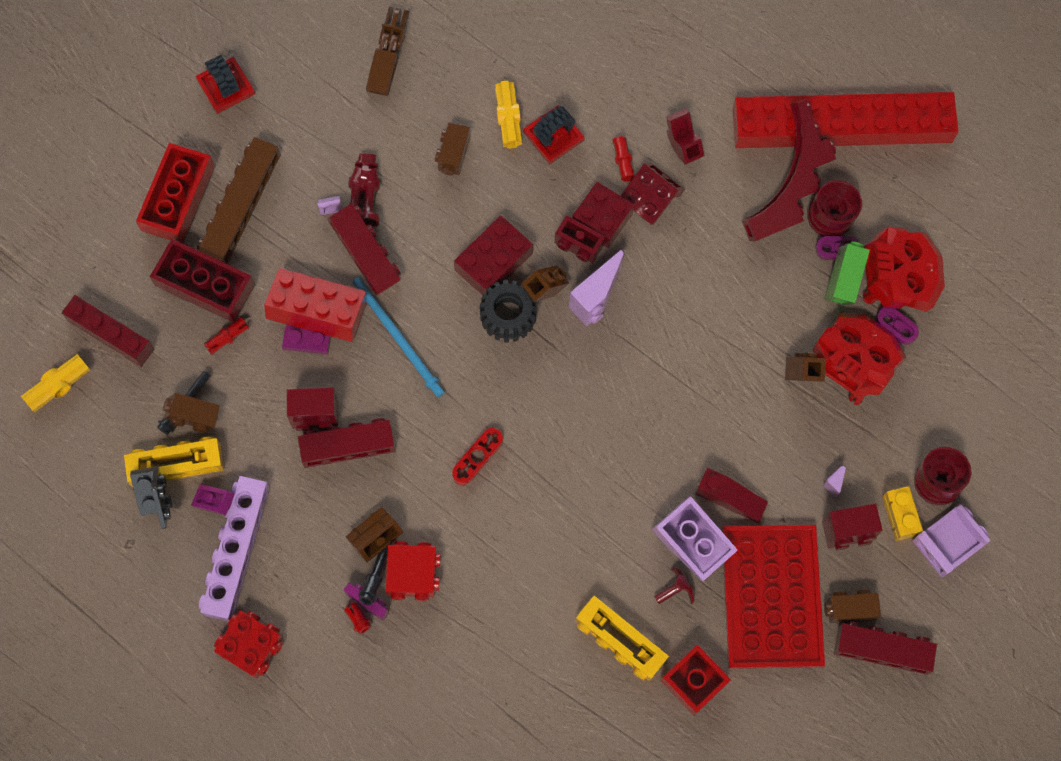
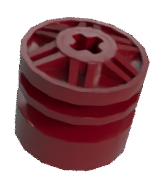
(835, 198)
(944, 464)

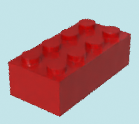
(175, 193)
(315, 304)

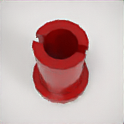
(358, 619)

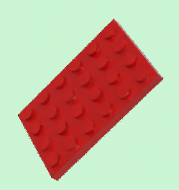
(773, 598)

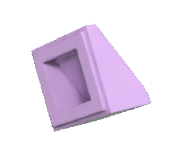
(329, 205)
(835, 482)

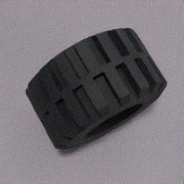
(507, 328)

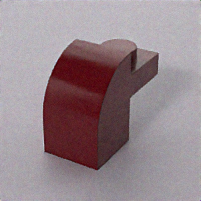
(683, 138)

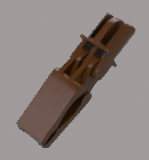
(385, 57)

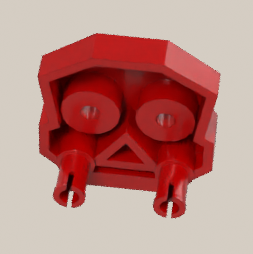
(891, 270)
(859, 355)

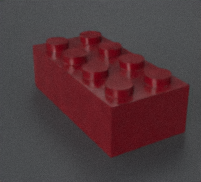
(202, 280)

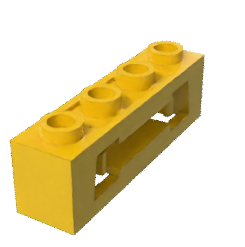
(206, 453)
(622, 653)

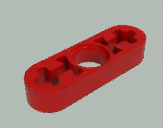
(461, 465)

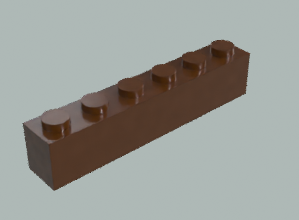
(240, 200)

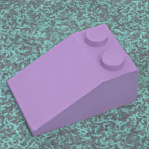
(592, 295)
(694, 538)

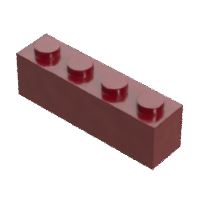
(364, 249)
(108, 330)
(346, 443)
(885, 648)

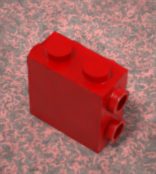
(412, 571)
(249, 643)

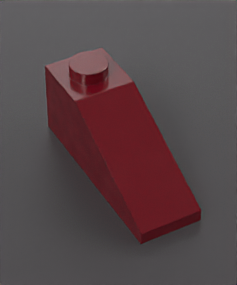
(731, 495)

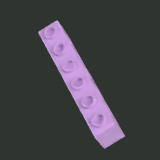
(224, 608)

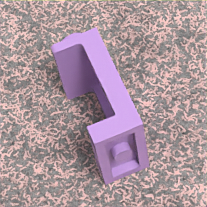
(951, 540)

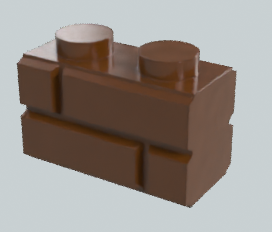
(374, 534)

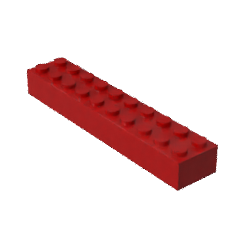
(848, 119)

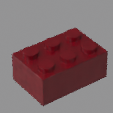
(493, 256)

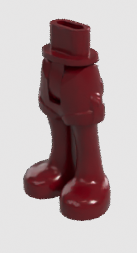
(365, 180)

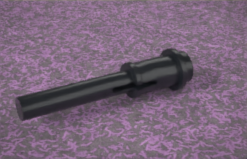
(165, 425)
(368, 594)

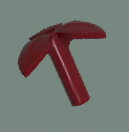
(680, 584)

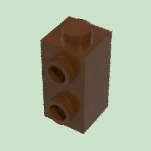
(453, 149)
(545, 283)
(805, 367)
(191, 412)
(855, 607)

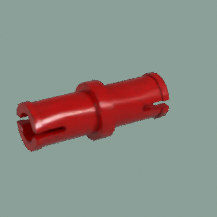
(623, 158)
(226, 336)

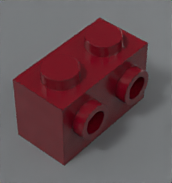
(579, 240)

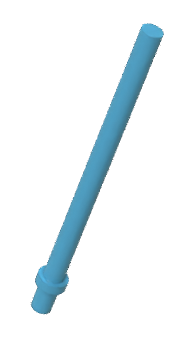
(431, 382)

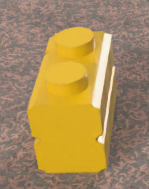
(902, 513)

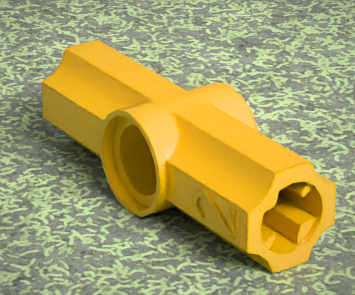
(508, 114)
(55, 383)

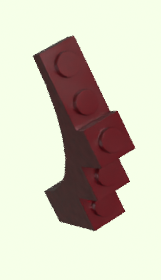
(800, 182)

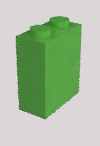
(847, 273)

